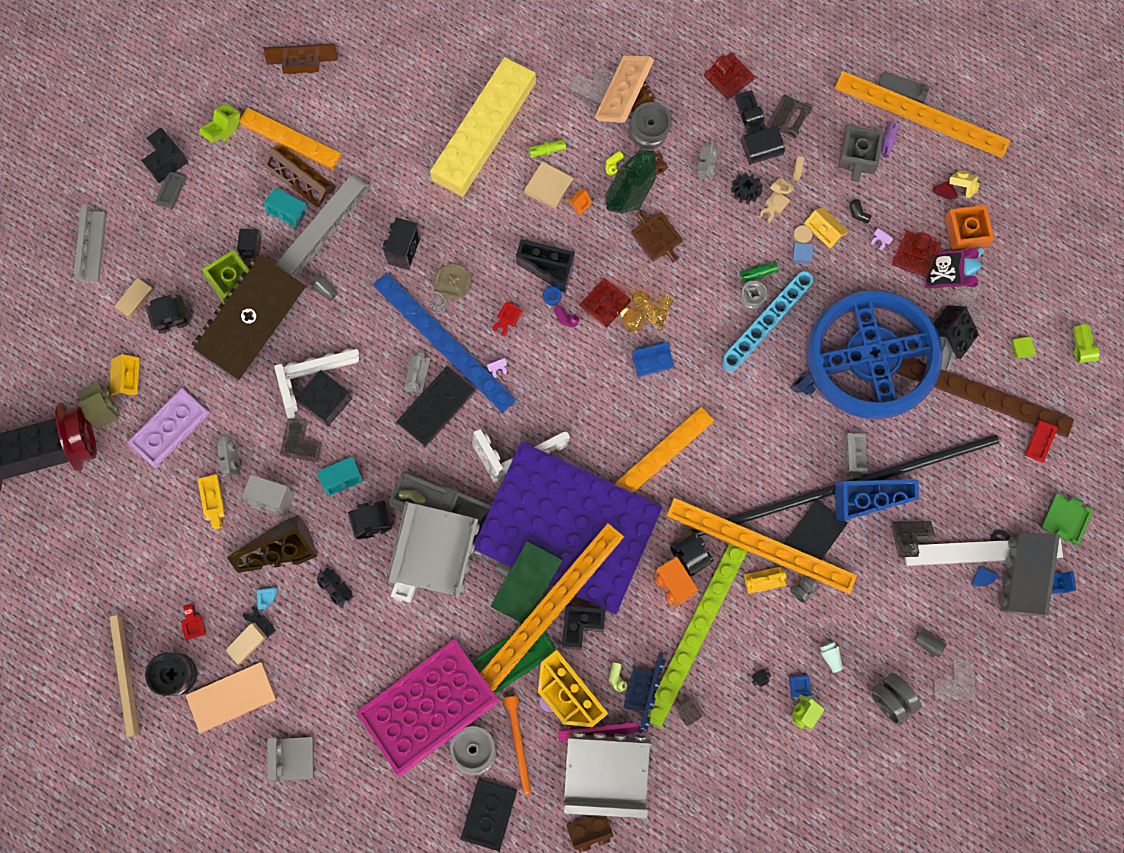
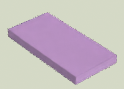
(168, 427)

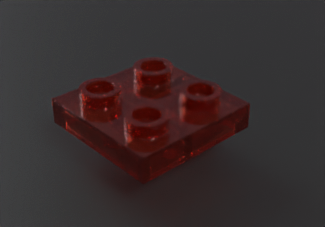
(729, 75)
(917, 253)
(605, 302)

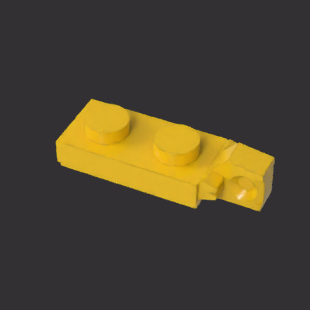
(212, 500)

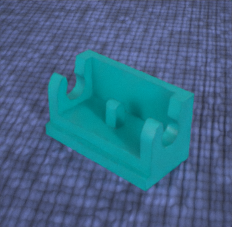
(285, 207)
(340, 476)

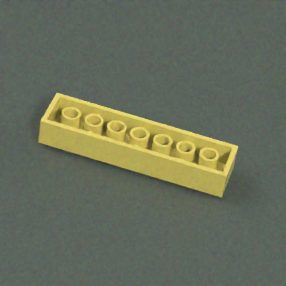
(483, 126)

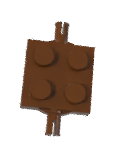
(656, 236)

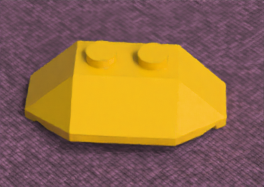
(568, 694)

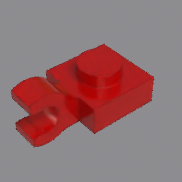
(193, 625)

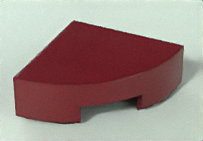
(945, 190)

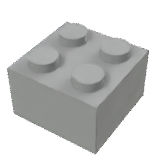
(268, 496)

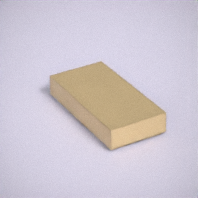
(133, 298)
(246, 643)

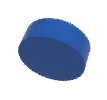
(552, 296)

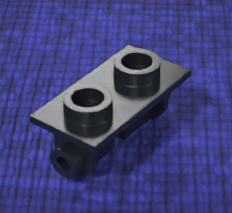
(328, 581)

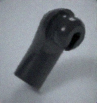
(857, 211)

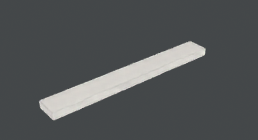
(963, 553)

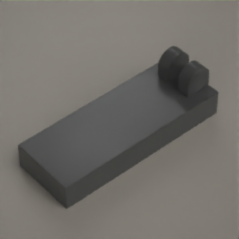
(904, 87)

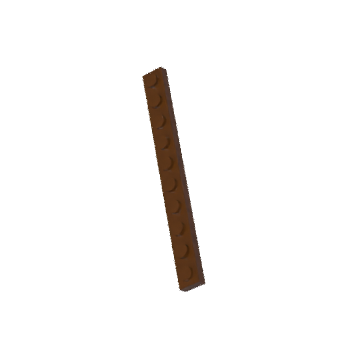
(988, 397)

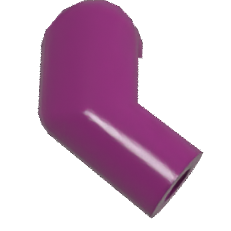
(567, 320)

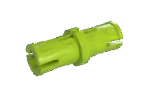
(547, 148)

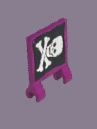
(949, 269)

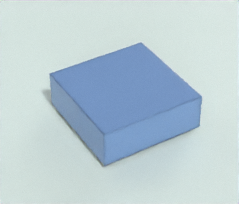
(802, 253)

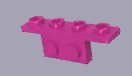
(609, 729)

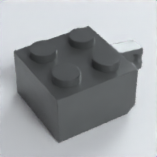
(860, 151)

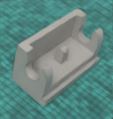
(855, 454)

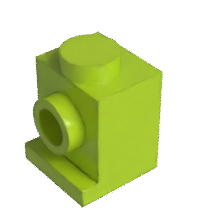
(806, 713)

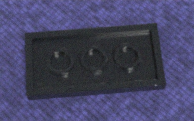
(436, 406)

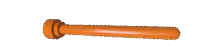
(511, 704)

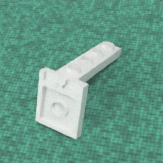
(309, 367)
(491, 458)

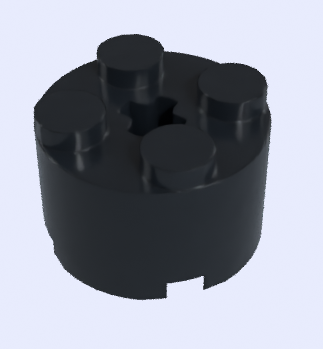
(167, 313)
(370, 520)
(691, 552)

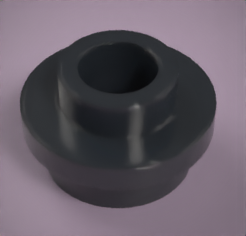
(761, 678)

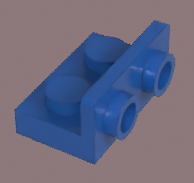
(652, 359)

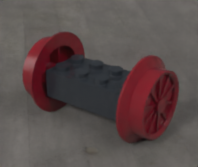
(48, 444)

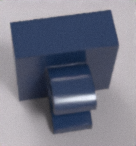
(803, 384)

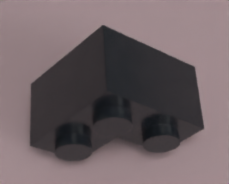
(165, 158)
(579, 620)

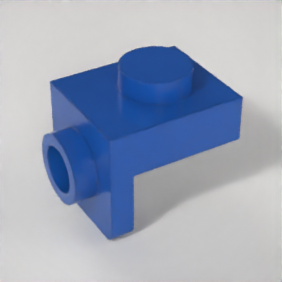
(1064, 583)

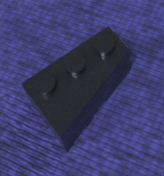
(546, 262)

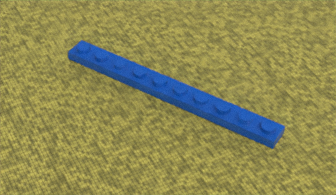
(444, 343)

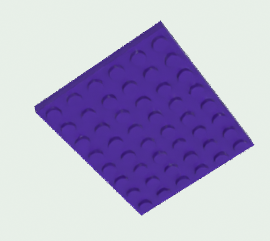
(564, 513)

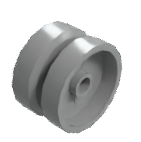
(475, 763)

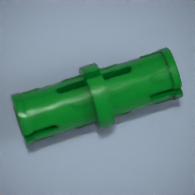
(759, 271)

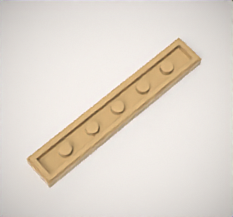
(124, 676)

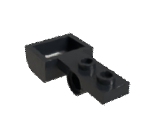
(759, 142)

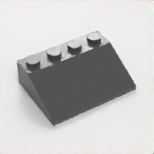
(1029, 574)

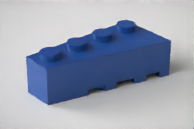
(865, 497)

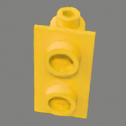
(765, 580)

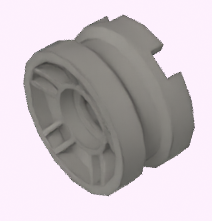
(757, 301)

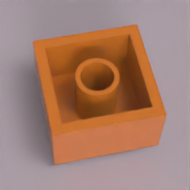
(969, 228)
(675, 583)

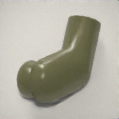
(414, 495)

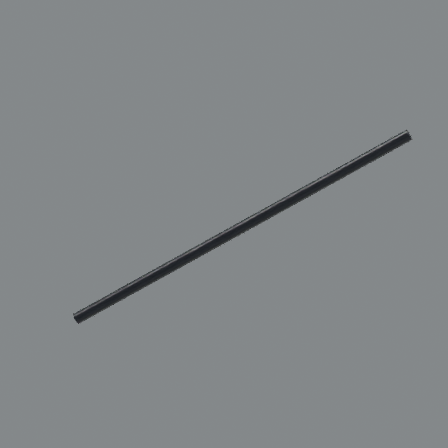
(875, 476)

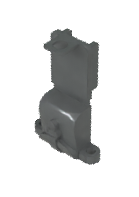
(440, 498)

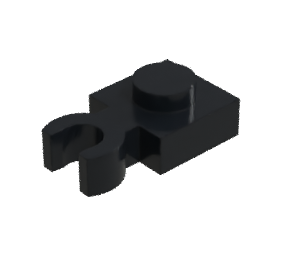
(262, 622)

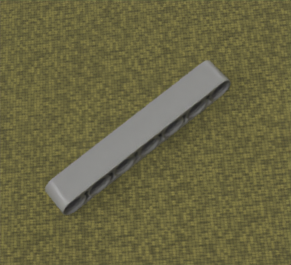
(323, 225)

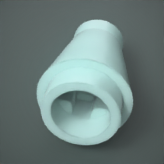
(831, 655)

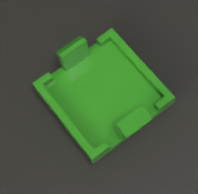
(1067, 518)

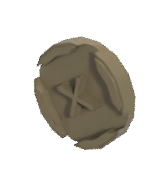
(453, 281)

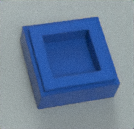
(800, 685)

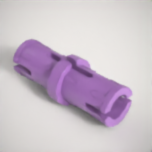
(889, 139)

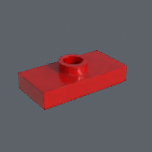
(1040, 441)

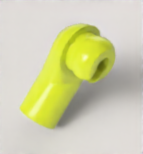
(611, 163)

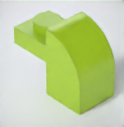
(223, 125)

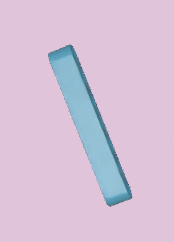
(771, 314)

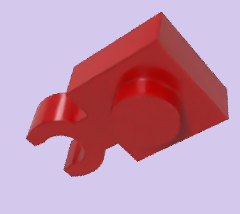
(508, 316)

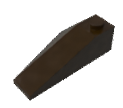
(282, 544)

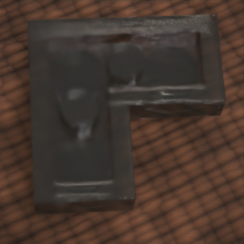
(294, 444)
(908, 533)

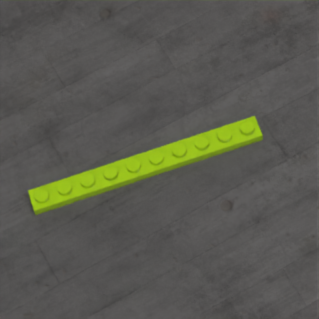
(696, 633)

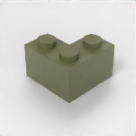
(97, 405)

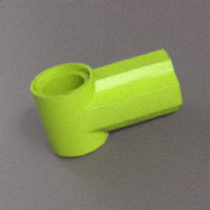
(1085, 348)

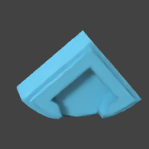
(266, 597)

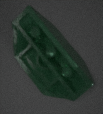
(632, 183)

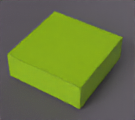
(1023, 347)

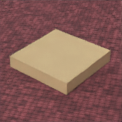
(548, 185)

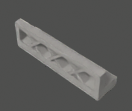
(90, 245)

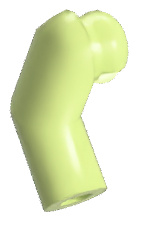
(615, 678)

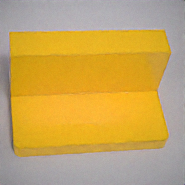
(826, 227)
(124, 375)

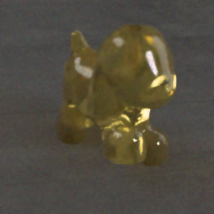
(635, 318)

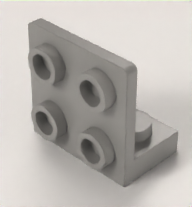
(290, 759)

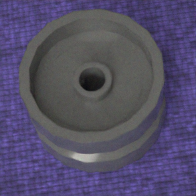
(649, 125)
(895, 699)

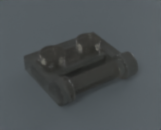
(784, 113)

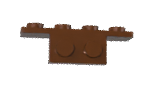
(300, 57)

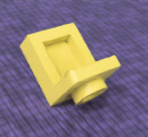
(964, 179)

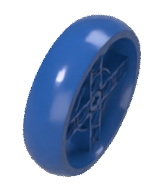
(862, 305)

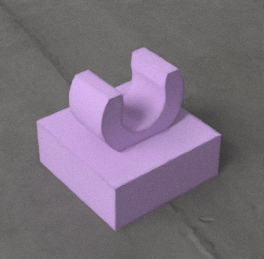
(883, 236)
(496, 363)

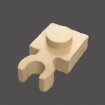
(775, 204)

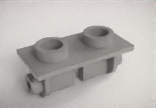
(710, 153)
(417, 373)
(228, 448)

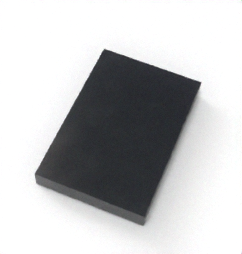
(816, 531)
(488, 815)

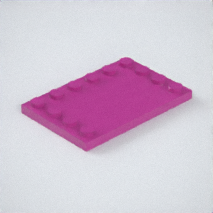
(427, 707)

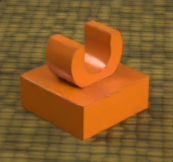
(580, 201)

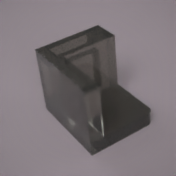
(689, 710)

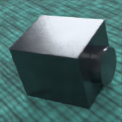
(249, 243)

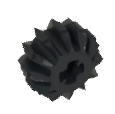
(740, 190)

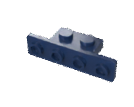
(641, 690)

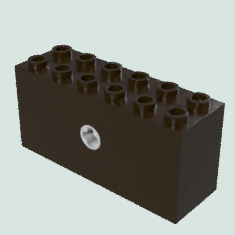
(264, 294)

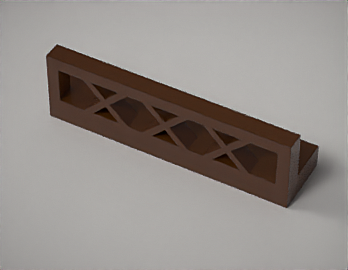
(299, 169)

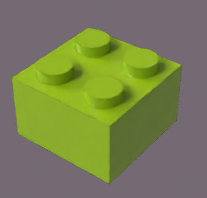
(224, 273)

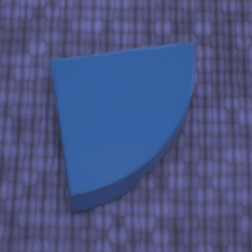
(983, 577)

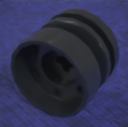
(160, 670)

